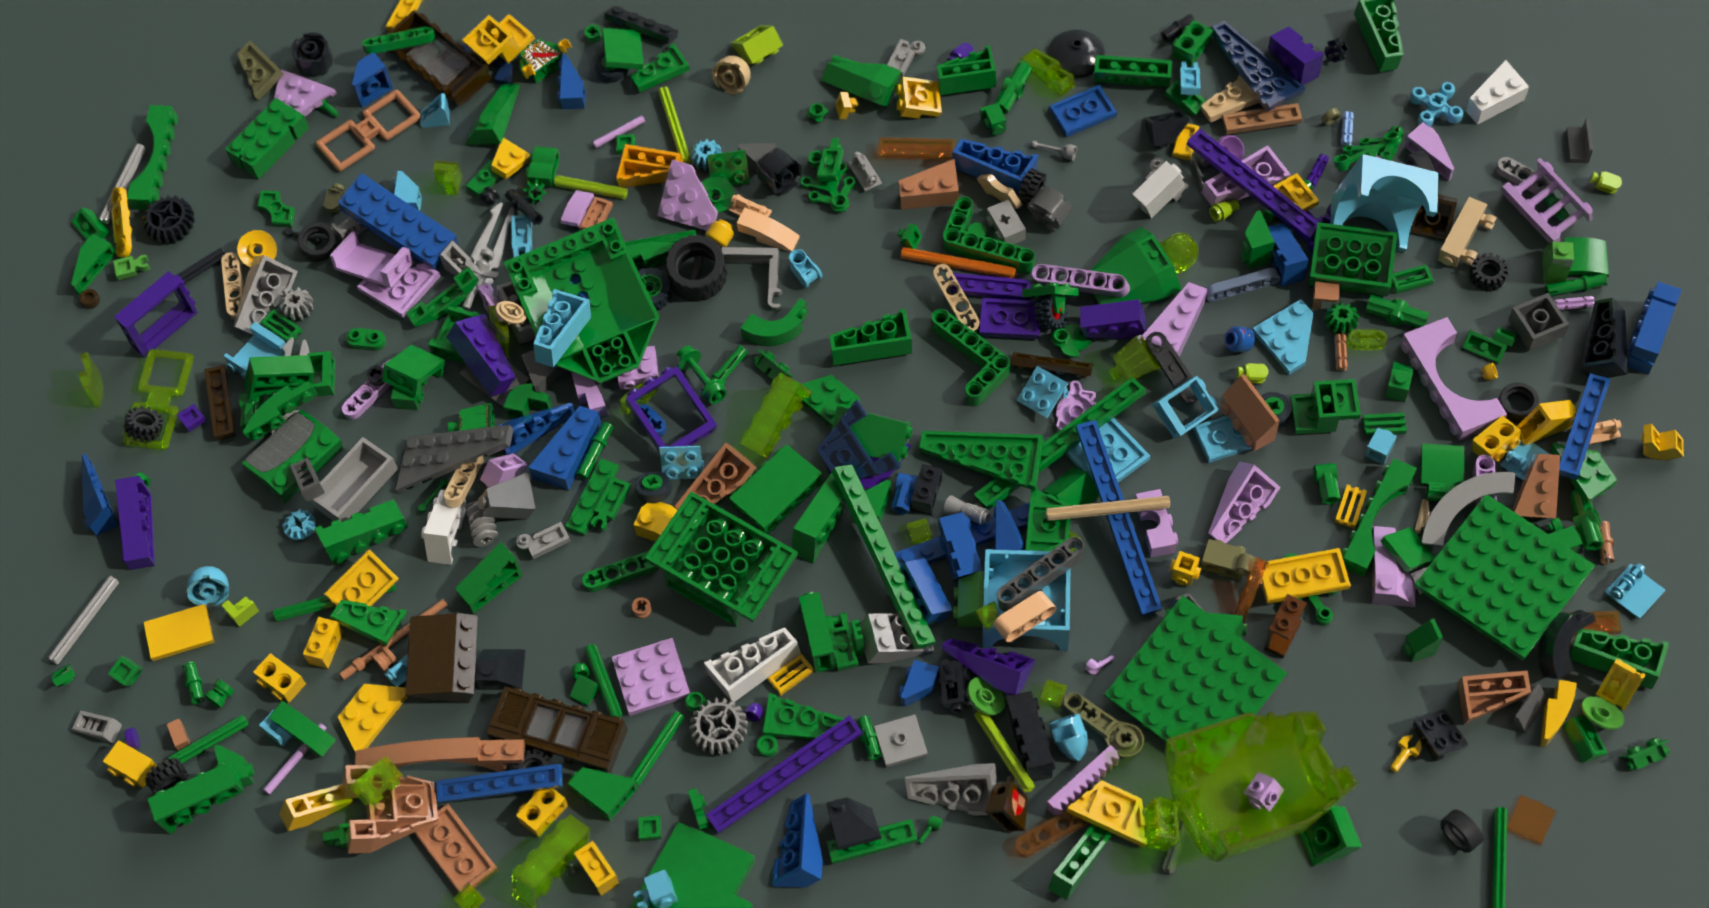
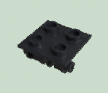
(1440, 733)

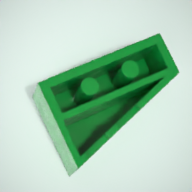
(968, 73)
(273, 373)
(489, 578)

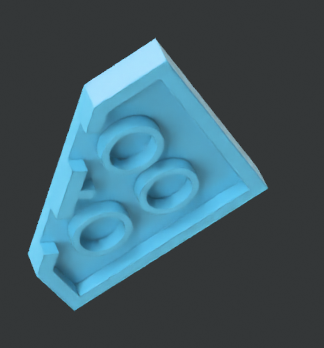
(1287, 335)

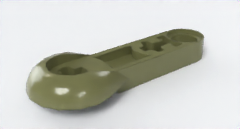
(1107, 726)

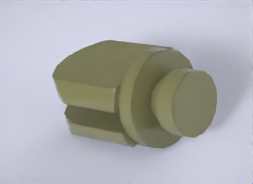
(332, 197)

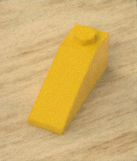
(313, 806)

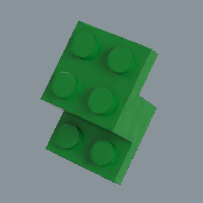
(1325, 406)

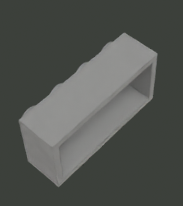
(354, 481)

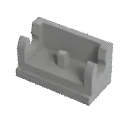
(346, 228)

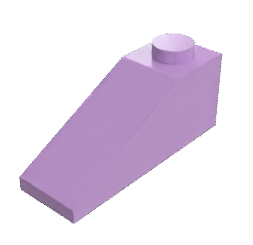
(1427, 140)

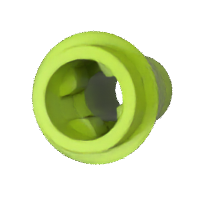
(1222, 210)

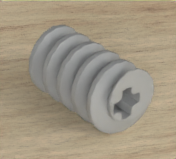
(481, 527)

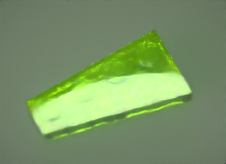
(548, 860)

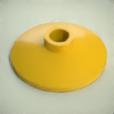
(256, 239)

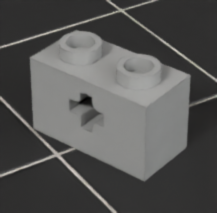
(1005, 223)

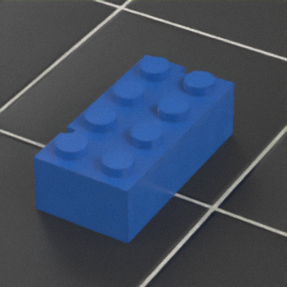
(1652, 327)

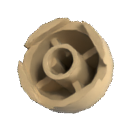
(731, 74)

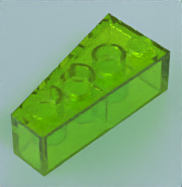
(774, 414)

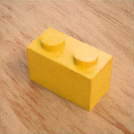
(129, 764)

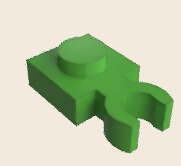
(128, 266)

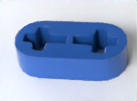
(654, 418)

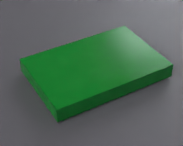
(622, 48)

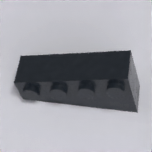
(1605, 341)
(1029, 736)

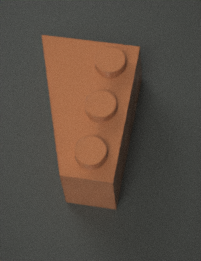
(930, 187)

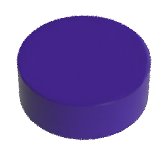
(132, 738)

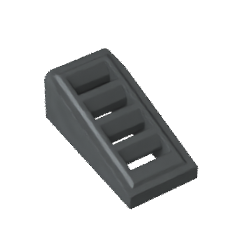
(311, 490)

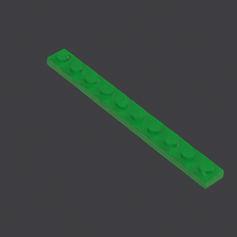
(1067, 438)
(883, 557)

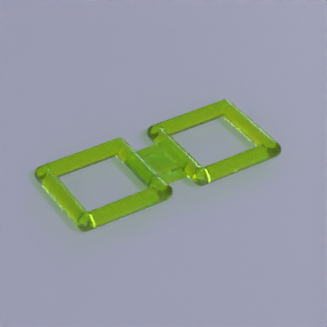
(160, 396)

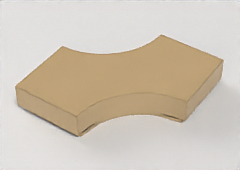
(1001, 192)

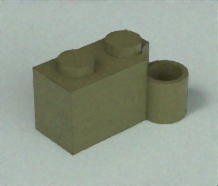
(1227, 560)

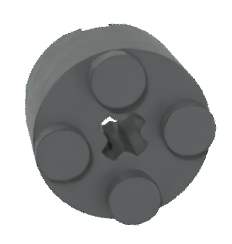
(1049, 208)

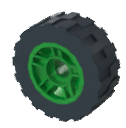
(658, 284)

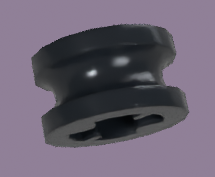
(489, 195)
(370, 375)

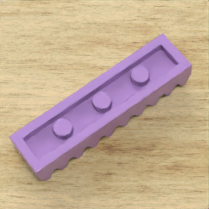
(1083, 780)

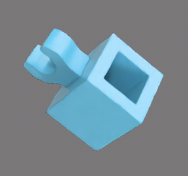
(658, 891)

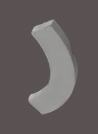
(1460, 497)

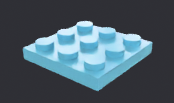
(1123, 450)

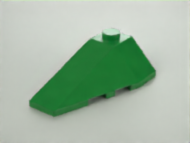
(493, 120)

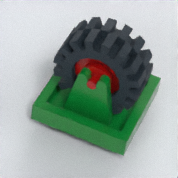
(1050, 303)

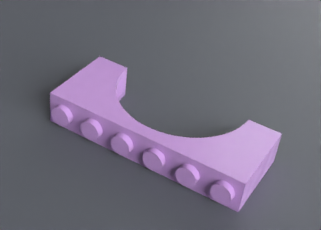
(1464, 415)

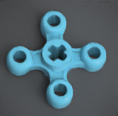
(1436, 104)

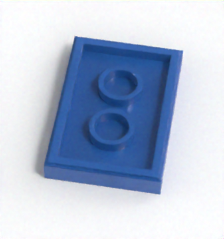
(1082, 111)

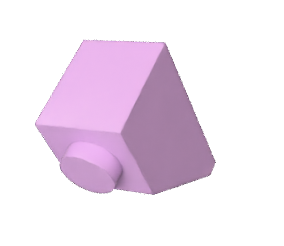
(502, 469)

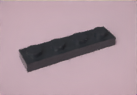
(641, 24)

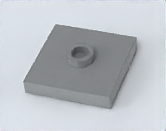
(900, 741)

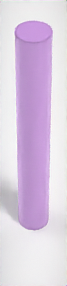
(619, 131)

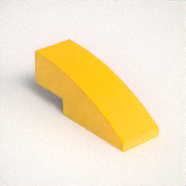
(1557, 710)

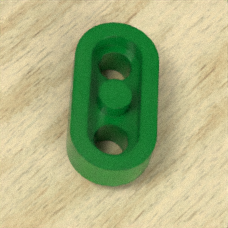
(364, 339)

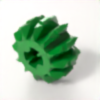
(1341, 318)

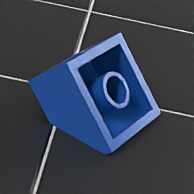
(371, 79)

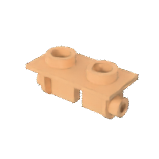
(740, 203)
(1606, 431)

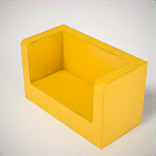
(597, 868)

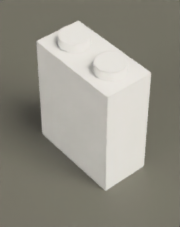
(1159, 189)

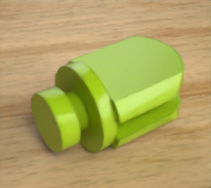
(1606, 182)
(1254, 372)

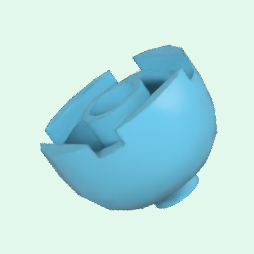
(207, 586)

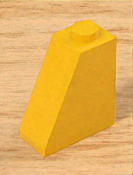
(1547, 420)

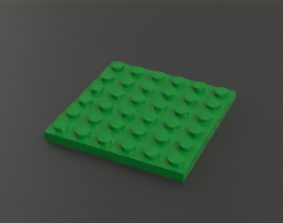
(1504, 576)
(1193, 675)

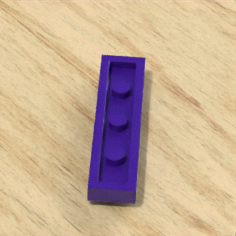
(991, 286)

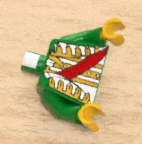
(541, 58)

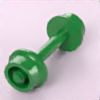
(714, 390)

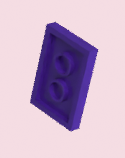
(1009, 319)

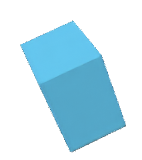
(436, 113)

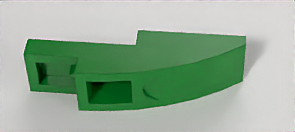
(271, 412)

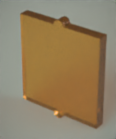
(1531, 819)

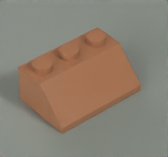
(1249, 413)

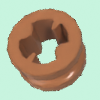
(644, 601)

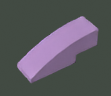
(589, 393)

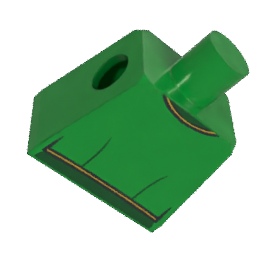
(474, 418)

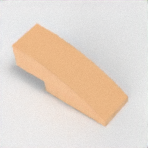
(767, 230)

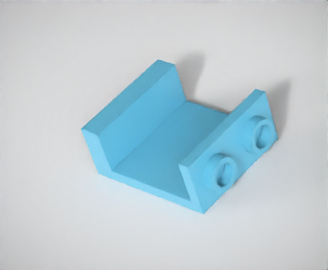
(260, 345)

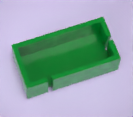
(266, 138)

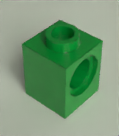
(125, 671)

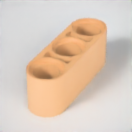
(1024, 616)

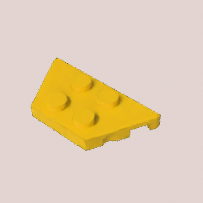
(370, 712)
(1112, 811)

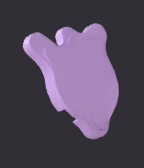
(1074, 405)

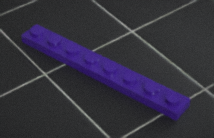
(1253, 184)
(784, 774)

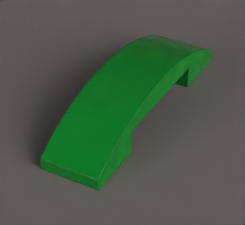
(453, 296)

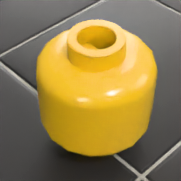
(720, 232)

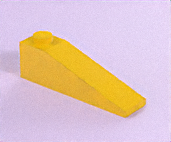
(653, 520)

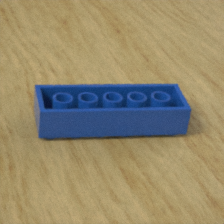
(396, 221)

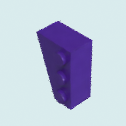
(1295, 55)

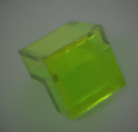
(449, 175)

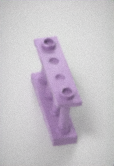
(1539, 220)

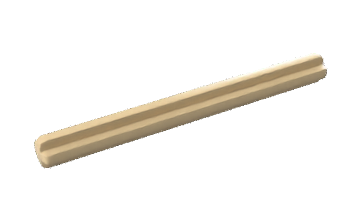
(1107, 508)

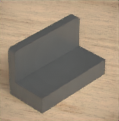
(1579, 143)

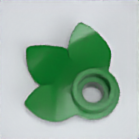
(1072, 340)

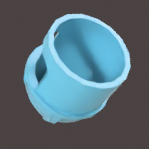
(1070, 736)

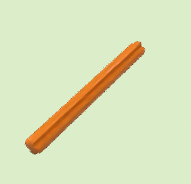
(958, 262)

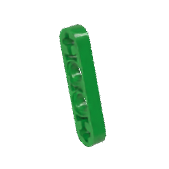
(398, 40)
(622, 576)

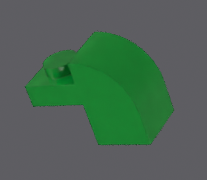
(523, 398)

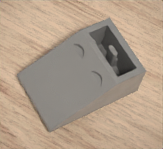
(887, 639)

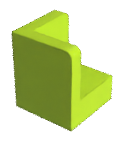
(240, 611)

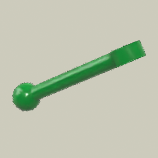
(423, 507)

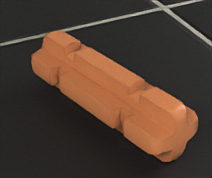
(1340, 352)

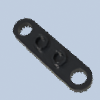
(1170, 364)

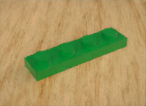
(584, 510)
(892, 836)

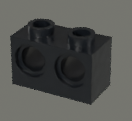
(926, 489)

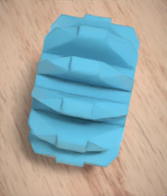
(701, 150)

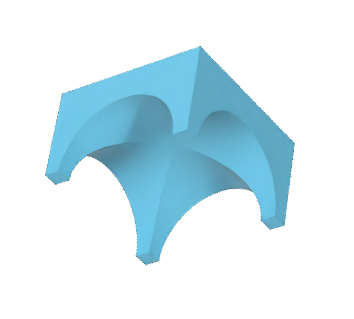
(1387, 194)
(1005, 565)

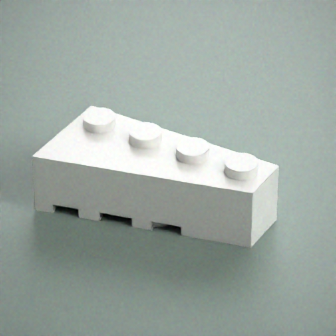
(752, 664)

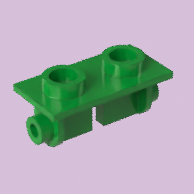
(766, 361)
(1637, 755)

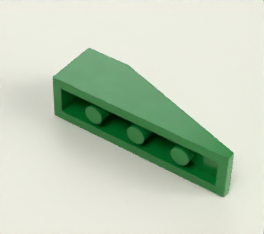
(1079, 861)

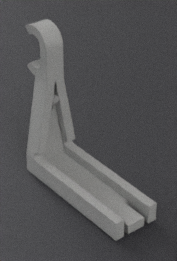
(758, 255)

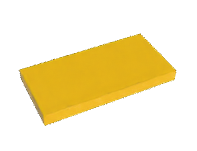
(1305, 575)

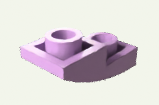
(577, 208)

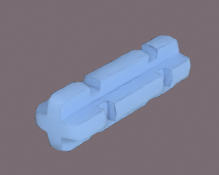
(1347, 128)

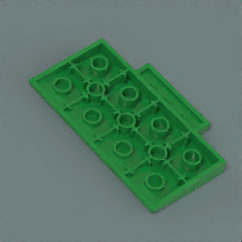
(702, 870)

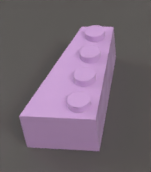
(1179, 317)

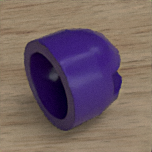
(753, 712)

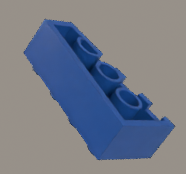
(1005, 166)
(566, 450)

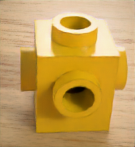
(1185, 569)

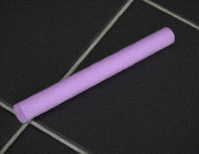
(288, 767)

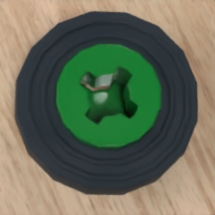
(607, 73)
(1281, 405)
(653, 487)

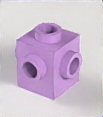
(1263, 792)

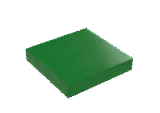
(1407, 549)

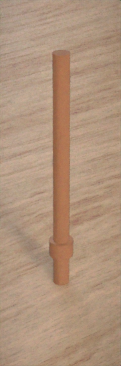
(360, 663)

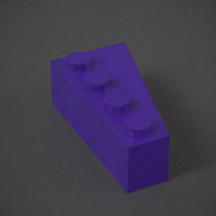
(482, 353)
(135, 522)

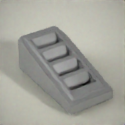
(108, 731)

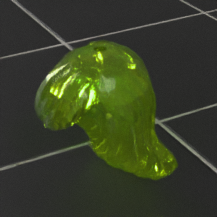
(1180, 250)

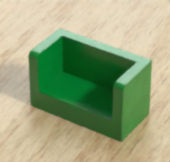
(324, 372)

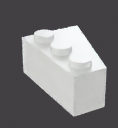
(441, 530)

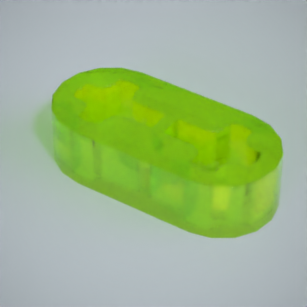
(1367, 339)

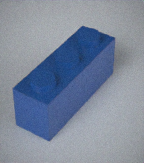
(926, 590)

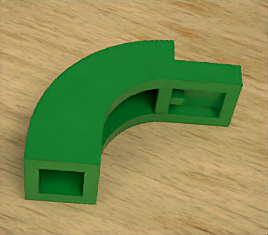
(775, 332)

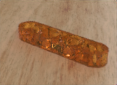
(1055, 833)

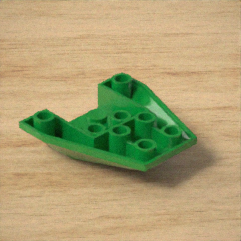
(1143, 266)

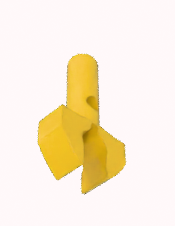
(1401, 758)

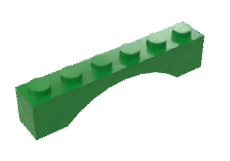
(147, 185)
(1394, 484)

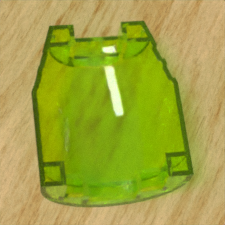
(1219, 761)

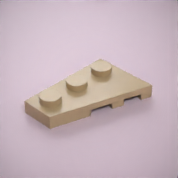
(1231, 100)

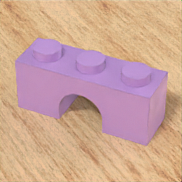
(1160, 539)

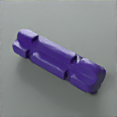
(1318, 169)

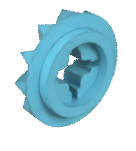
(295, 532)

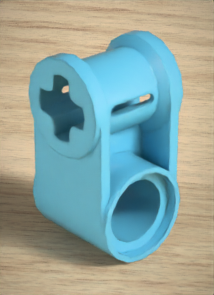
(806, 270)

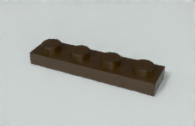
(1060, 366)
(219, 402)

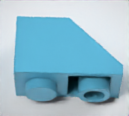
(407, 190)

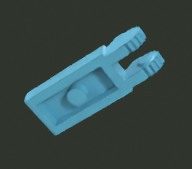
(1190, 79)
(521, 234)

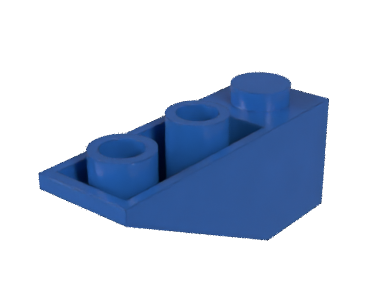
(572, 89)
(1005, 531)

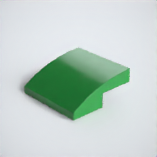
(1589, 256)
(1441, 463)

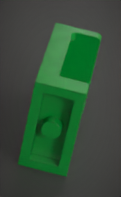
(441, 345)
(411, 369)

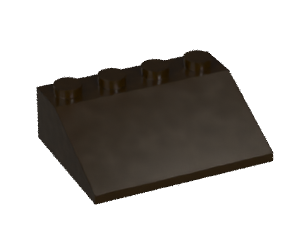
(442, 657)

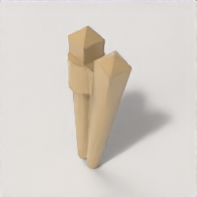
(1423, 516)

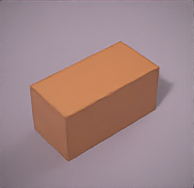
(178, 734)

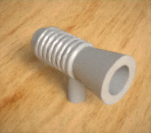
(973, 511)

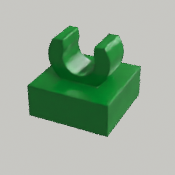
(910, 236)

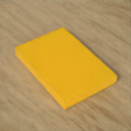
(363, 581)
(178, 632)

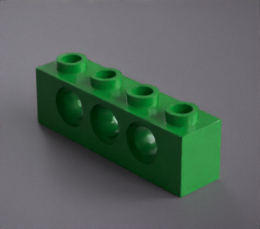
(1132, 71)

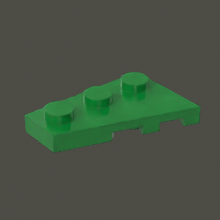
(662, 69)
(369, 621)

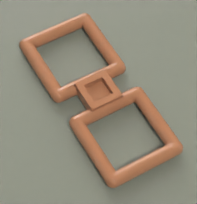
(367, 130)

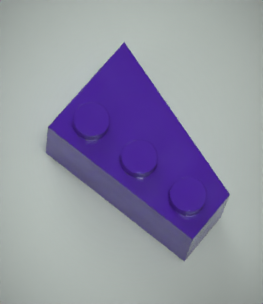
(1113, 320)

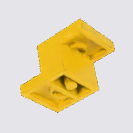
(500, 39)

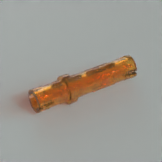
(1254, 579)

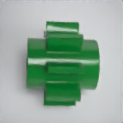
(531, 186)

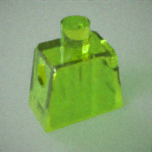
(1134, 360)

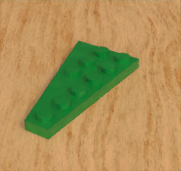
(1000, 455)

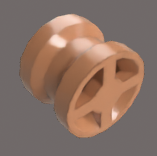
(384, 658)

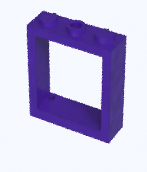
(165, 325)
(651, 384)

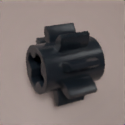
(1336, 50)

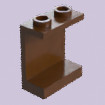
(1284, 626)

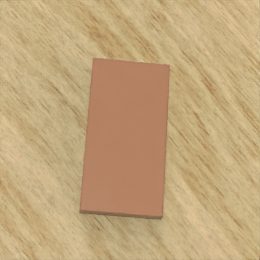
(456, 850)

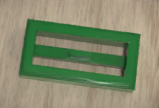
(1412, 282)
(297, 330)
(1384, 420)
(857, 637)

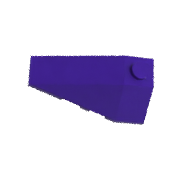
(998, 669)

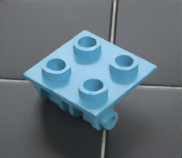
(1043, 392)
(1520, 458)
(681, 462)
(1635, 590)

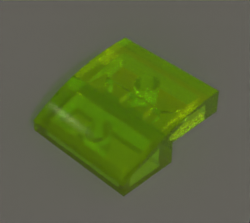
(500, 330)
(91, 380)

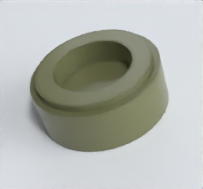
(1331, 116)

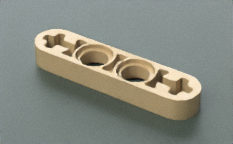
(236, 285)
(959, 297)
(459, 476)

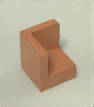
(1325, 292)

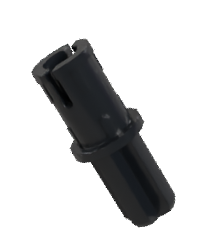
(1176, 28)

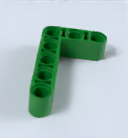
(980, 243)
(973, 352)

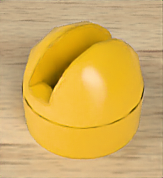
(1489, 371)

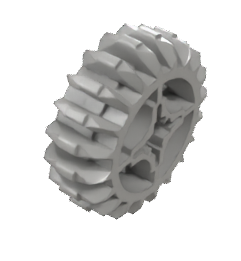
(705, 716)

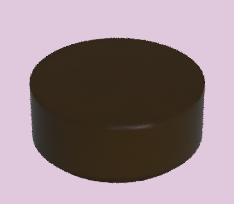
(89, 299)

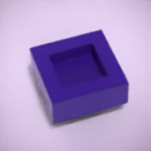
(191, 417)

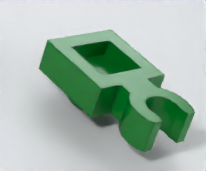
(697, 803)

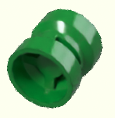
(219, 693)

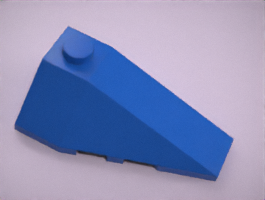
(533, 426)
(95, 502)
(800, 854)

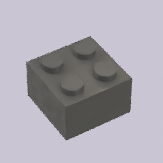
(1538, 322)

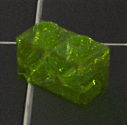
(1162, 823)

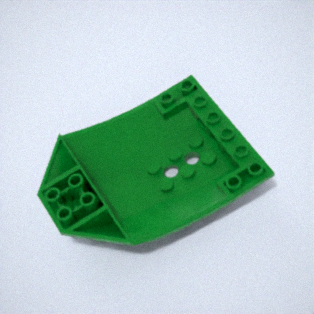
(619, 301)

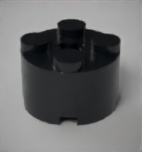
(312, 54)
(779, 171)

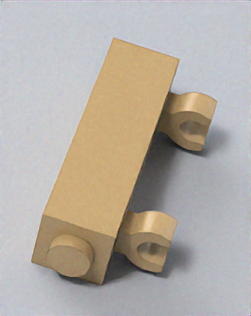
(1462, 233)

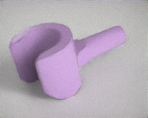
(1094, 667)

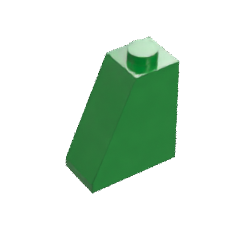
(602, 790)

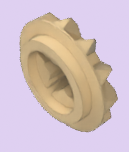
(506, 308)

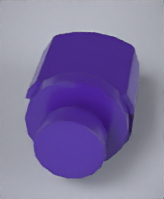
(961, 51)

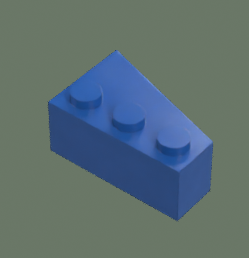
(1287, 255)
(959, 545)

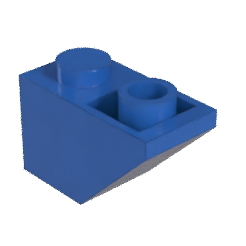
(920, 682)

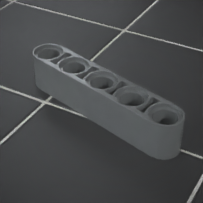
(1044, 565)

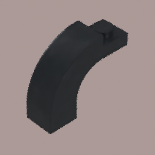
(1556, 640)

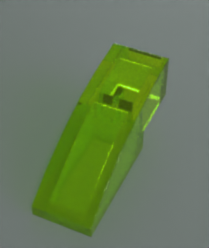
(1049, 71)

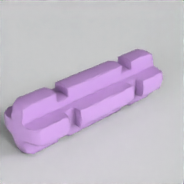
(1575, 303)

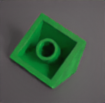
(1074, 488)

